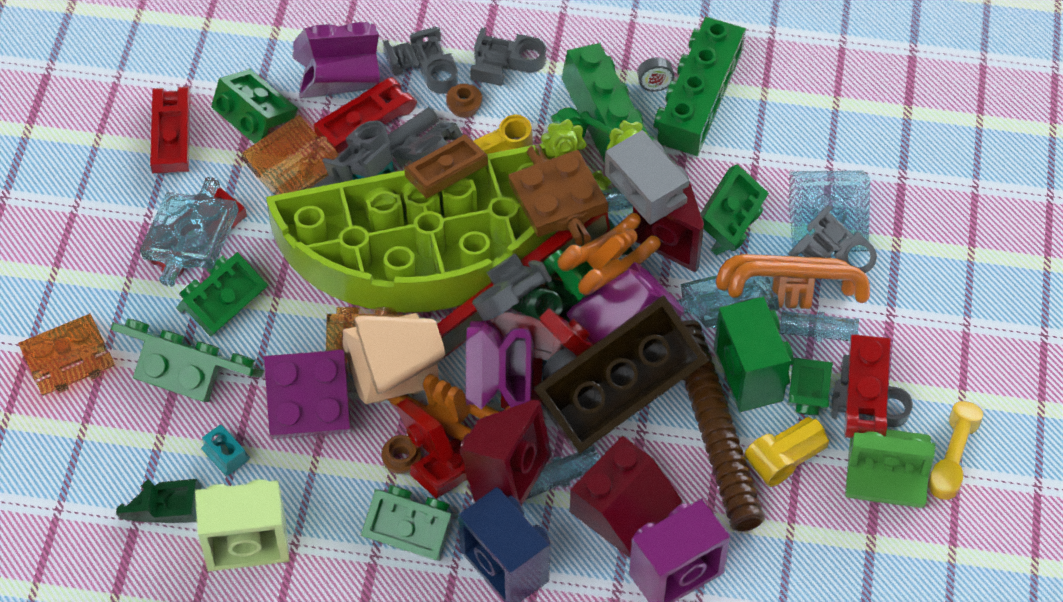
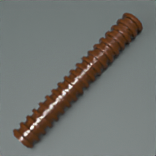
(721, 441)

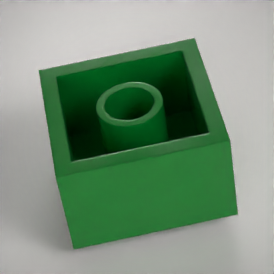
(752, 353)

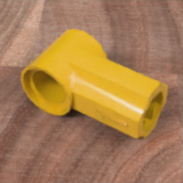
(501, 138)
(779, 455)

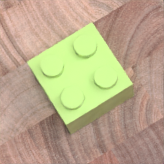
(242, 525)

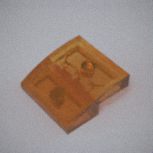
(290, 157)

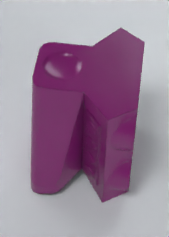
(337, 58)
(619, 301)
(499, 364)

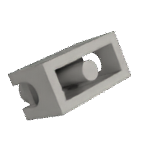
(646, 176)

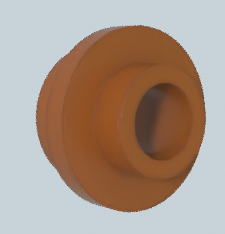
(464, 107)
(397, 445)

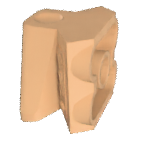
(392, 355)

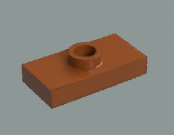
(446, 166)

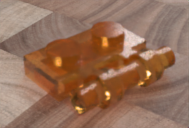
(62, 347)

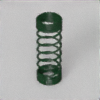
(533, 309)

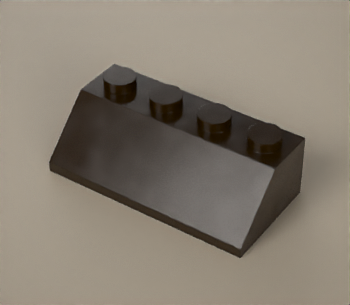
(620, 374)

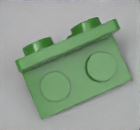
(890, 467)

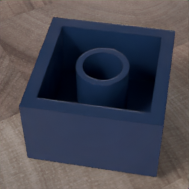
(504, 546)

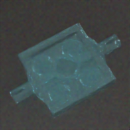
(189, 230)
(704, 298)

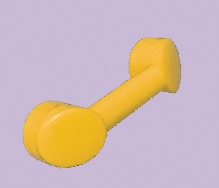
(947, 473)

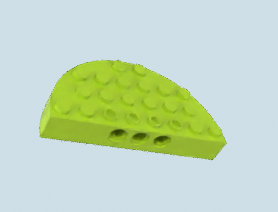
(393, 248)

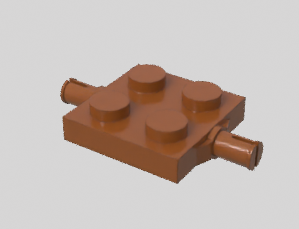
(558, 194)

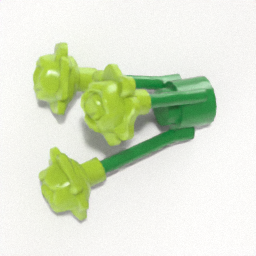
(568, 135)

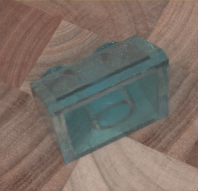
(843, 190)

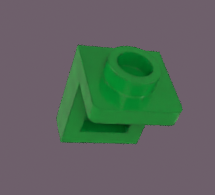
(810, 386)

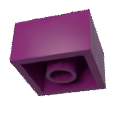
(307, 394)
(678, 553)

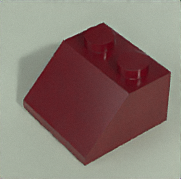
(678, 231)
(507, 451)
(623, 494)

